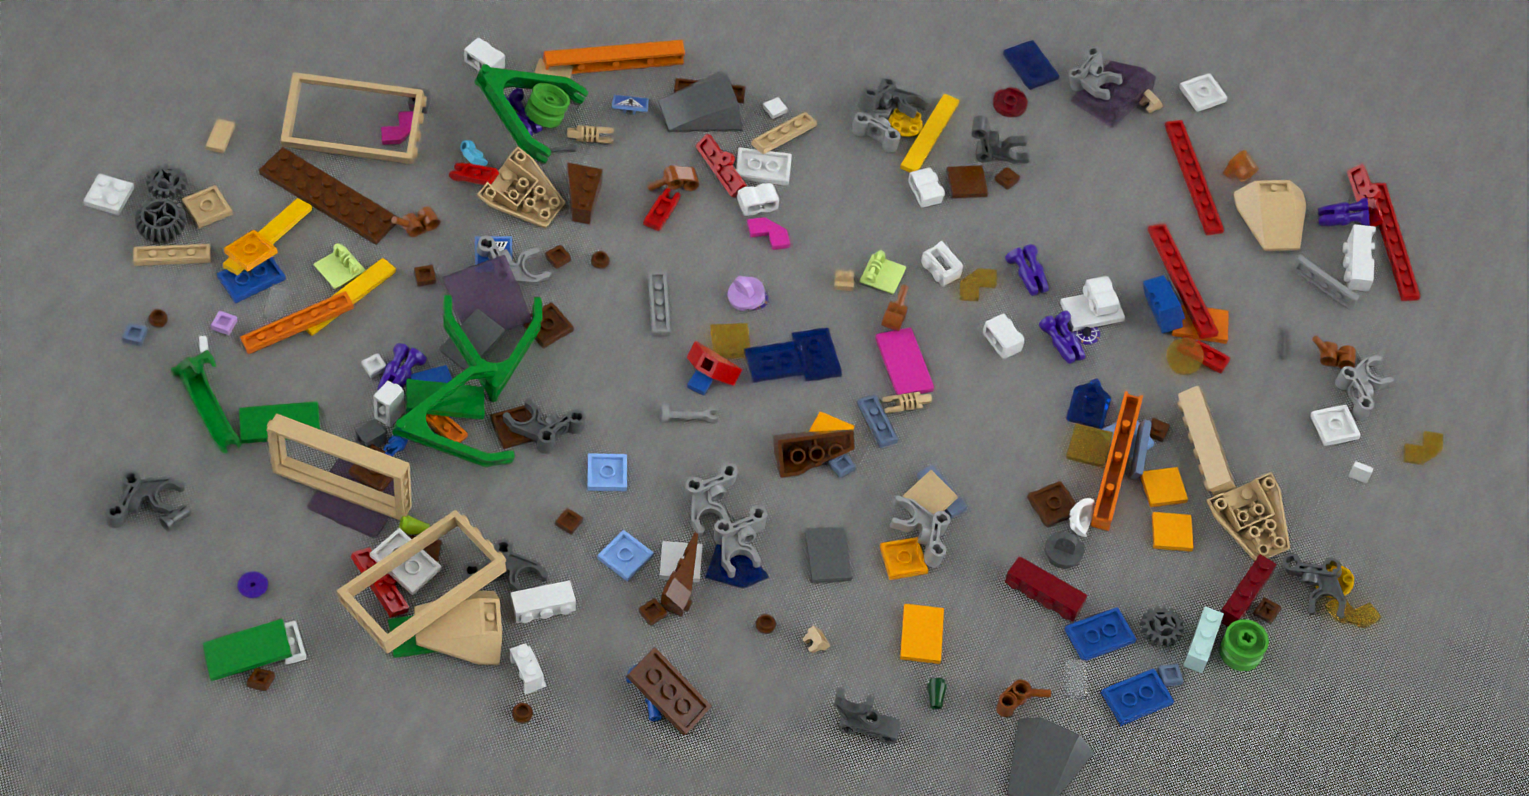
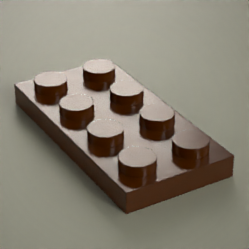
(669, 691)

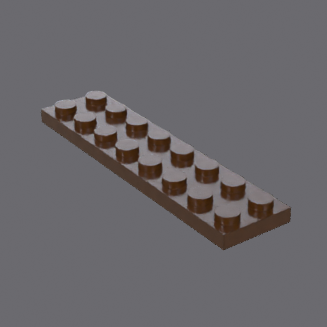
(328, 195)

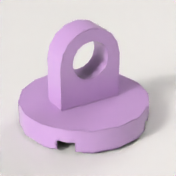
(746, 293)

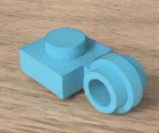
(473, 155)

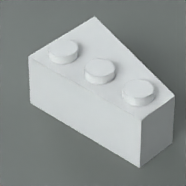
(1358, 258)

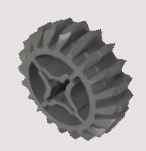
(162, 224)

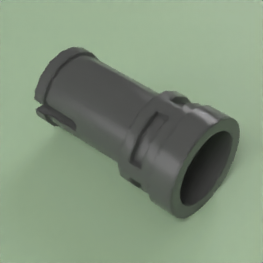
(170, 520)

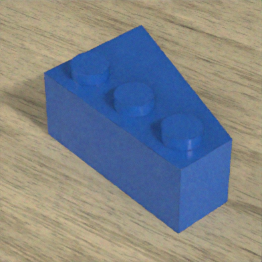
(1163, 303)

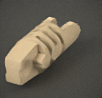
(590, 134)
(907, 402)

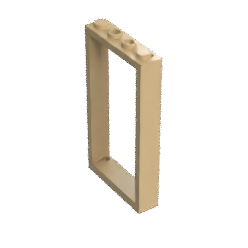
(350, 150)
(394, 507)
(439, 607)

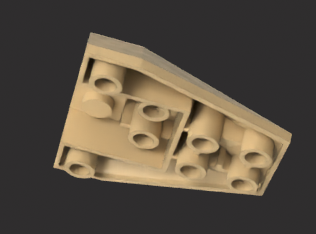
(523, 191)
(1273, 213)
(1254, 516)
(467, 631)

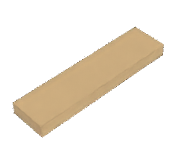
(784, 133)
(171, 254)

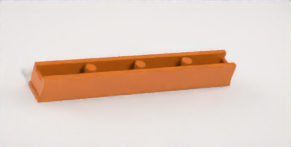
(617, 56)
(1116, 462)

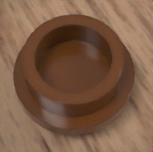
(600, 260)
(158, 318)
(765, 624)
(522, 713)

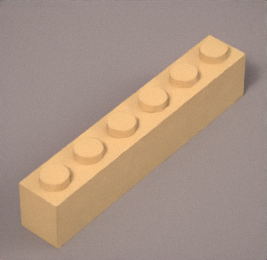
(1206, 441)

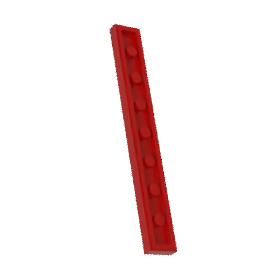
(1194, 177)
(1396, 248)
(1183, 281)

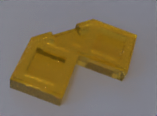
(979, 278)
(1431, 447)
(1362, 616)

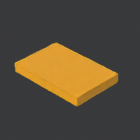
(922, 633)

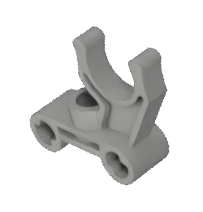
(1091, 75)
(878, 127)
(520, 273)
(1360, 385)
(705, 492)
(929, 525)
(736, 538)

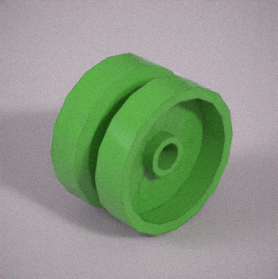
(547, 105)
(1243, 645)

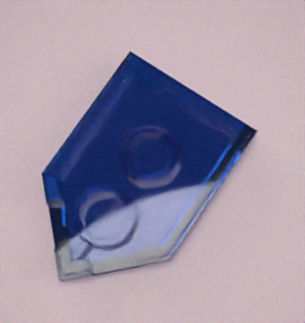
(1089, 405)
(745, 573)

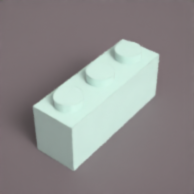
(1203, 639)

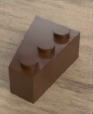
(583, 189)

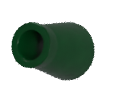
(936, 691)

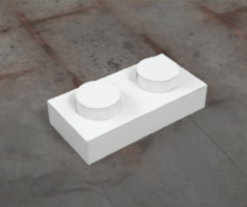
(295, 643)

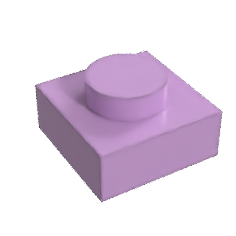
(224, 323)

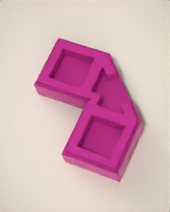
(397, 134)
(764, 227)

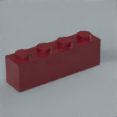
(1046, 588)
(1248, 590)

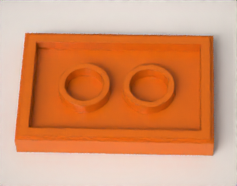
(1220, 319)

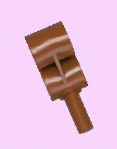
(675, 177)
(414, 226)
(896, 311)
(1332, 356)
(1015, 699)

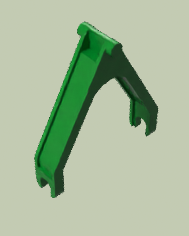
(494, 81)
(495, 384)
(197, 386)
(415, 428)

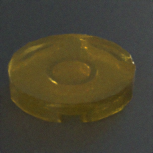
(1185, 356)

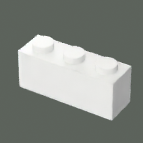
(543, 601)

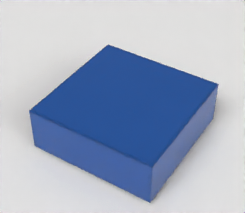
(699, 382)

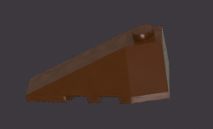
(807, 450)
(678, 589)

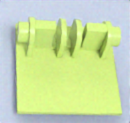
(339, 266)
(882, 273)

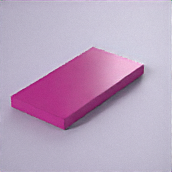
(904, 362)

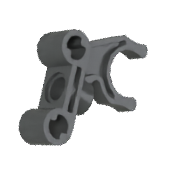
(888, 94)
(991, 146)
(546, 431)
(136, 492)
(514, 564)
(1318, 576)
(855, 717)

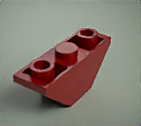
(713, 364)

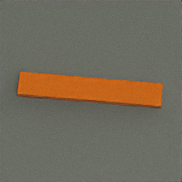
(297, 322)

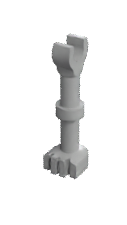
(665, 414)

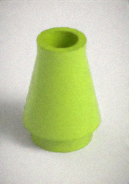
(412, 526)

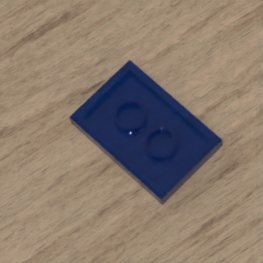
(1031, 64)
(819, 354)
(776, 361)

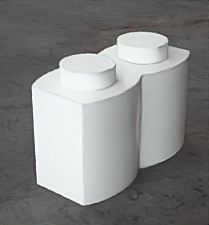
(926, 187)
(758, 199)
(1101, 295)

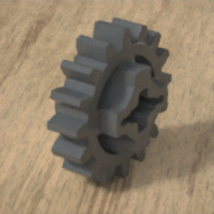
(166, 181)
(1161, 626)

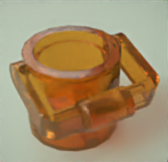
(1242, 166)

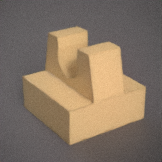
(1152, 100)
(844, 280)
(819, 640)

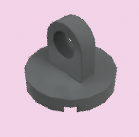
(1064, 550)

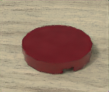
(1010, 102)

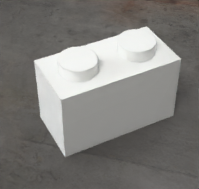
(481, 53)
(1003, 336)
(389, 403)

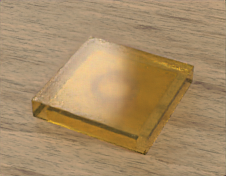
(730, 339)
(1089, 445)

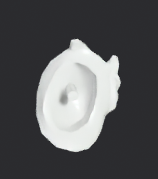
(1081, 516)

